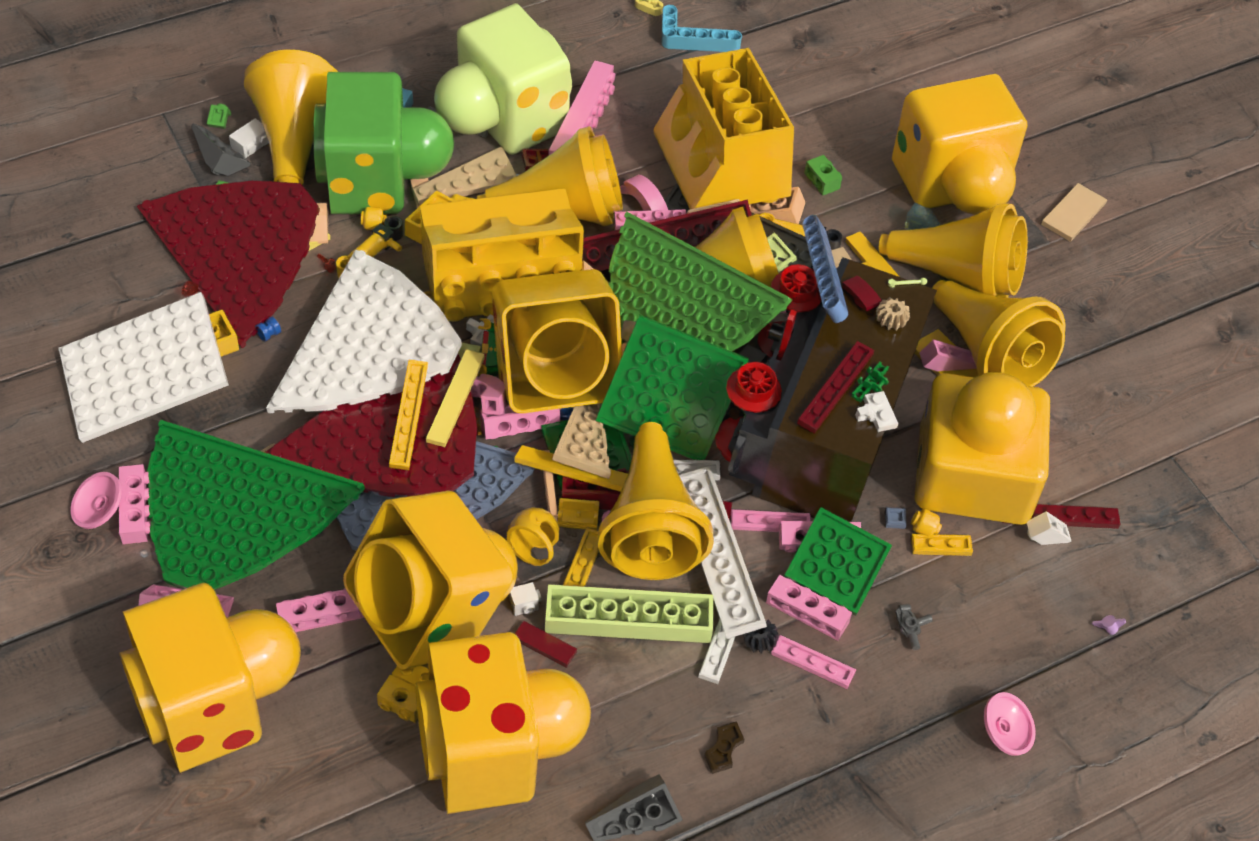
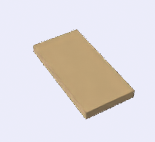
(1074, 212)

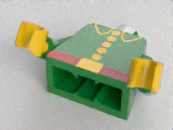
(488, 348)

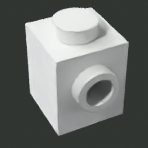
(524, 599)

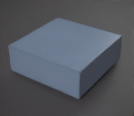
(895, 518)

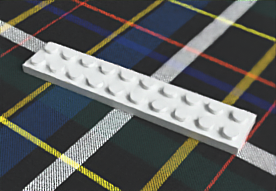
(724, 565)

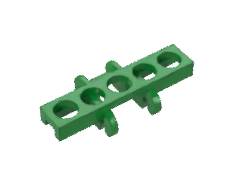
(873, 384)

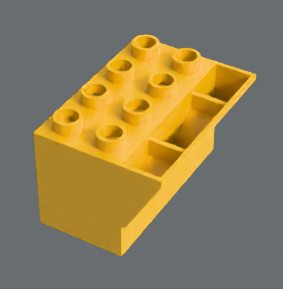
(727, 132)
(493, 240)

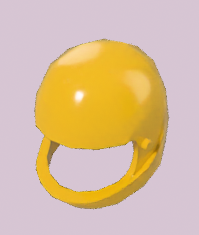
(533, 529)

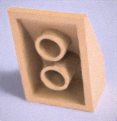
(784, 208)

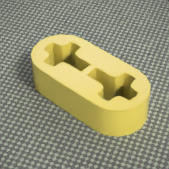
(651, 7)

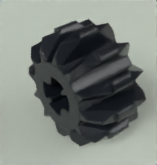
(762, 638)

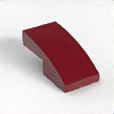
(863, 293)

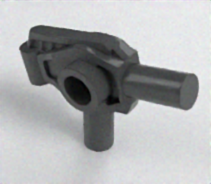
(910, 625)

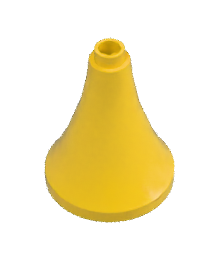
(285, 94)
(583, 169)
(742, 245)
(976, 252)
(1005, 333)
(654, 523)

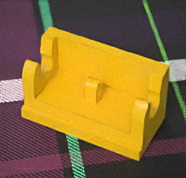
(578, 513)

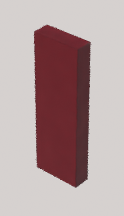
(545, 644)

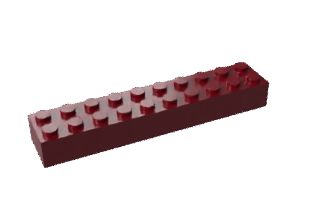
(688, 227)

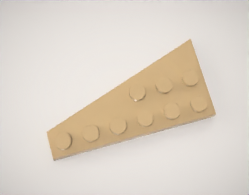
(469, 178)

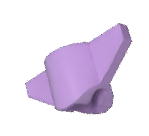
(1110, 624)

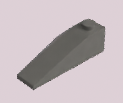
(637, 811)

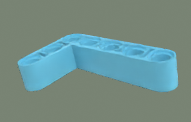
(696, 38)

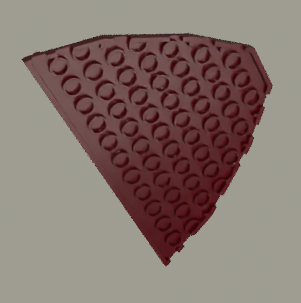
(238, 243)
(359, 441)

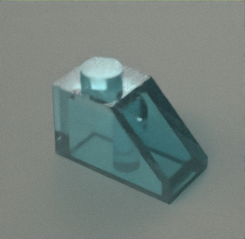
(920, 217)

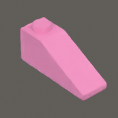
(946, 357)

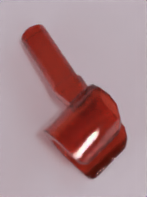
(329, 263)

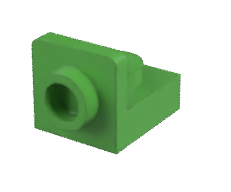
(218, 116)

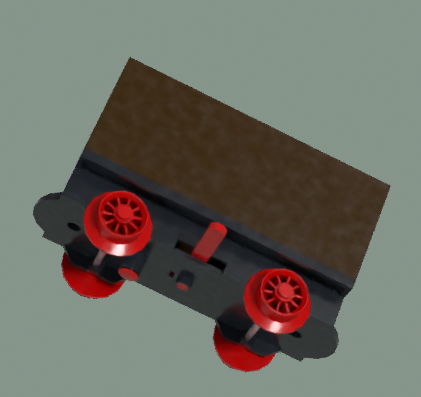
(802, 353)

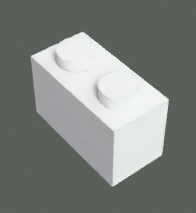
(248, 138)

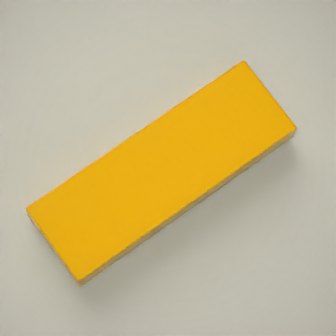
(941, 545)

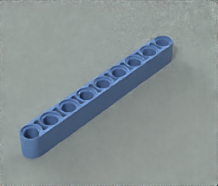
(825, 269)

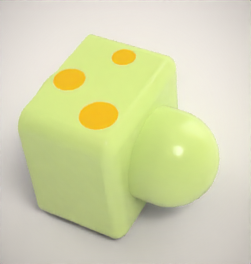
(506, 81)

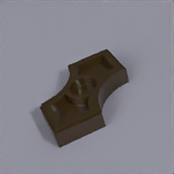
(720, 754)

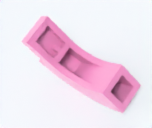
(644, 192)
(491, 392)

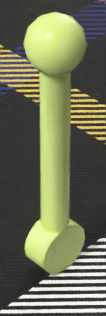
(891, 283)

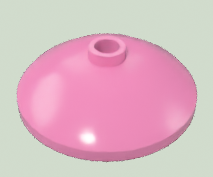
(96, 500)
(1009, 724)

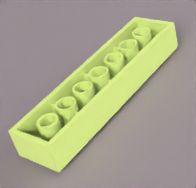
(629, 613)

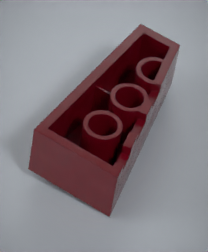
(583, 490)

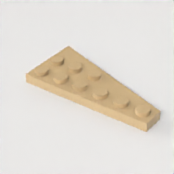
(584, 442)

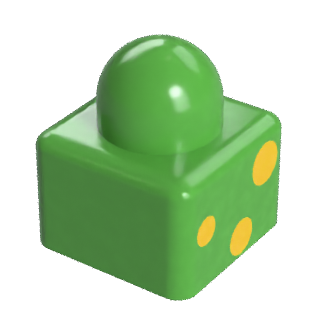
(374, 143)

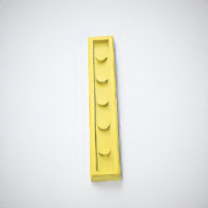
(455, 398)

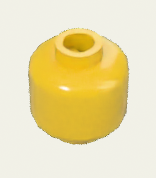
(372, 217)
(926, 522)

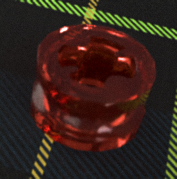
(189, 288)

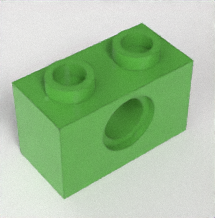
(823, 175)

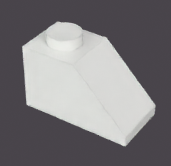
(1048, 530)

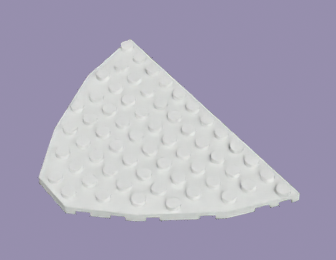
(365, 340)

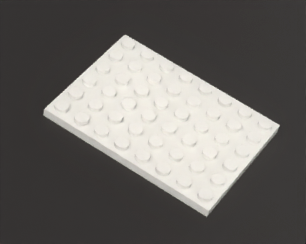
(142, 367)

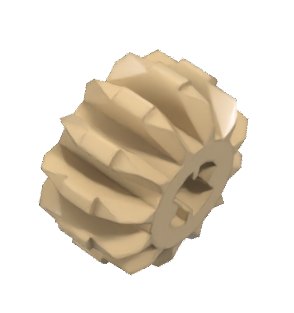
(892, 313)

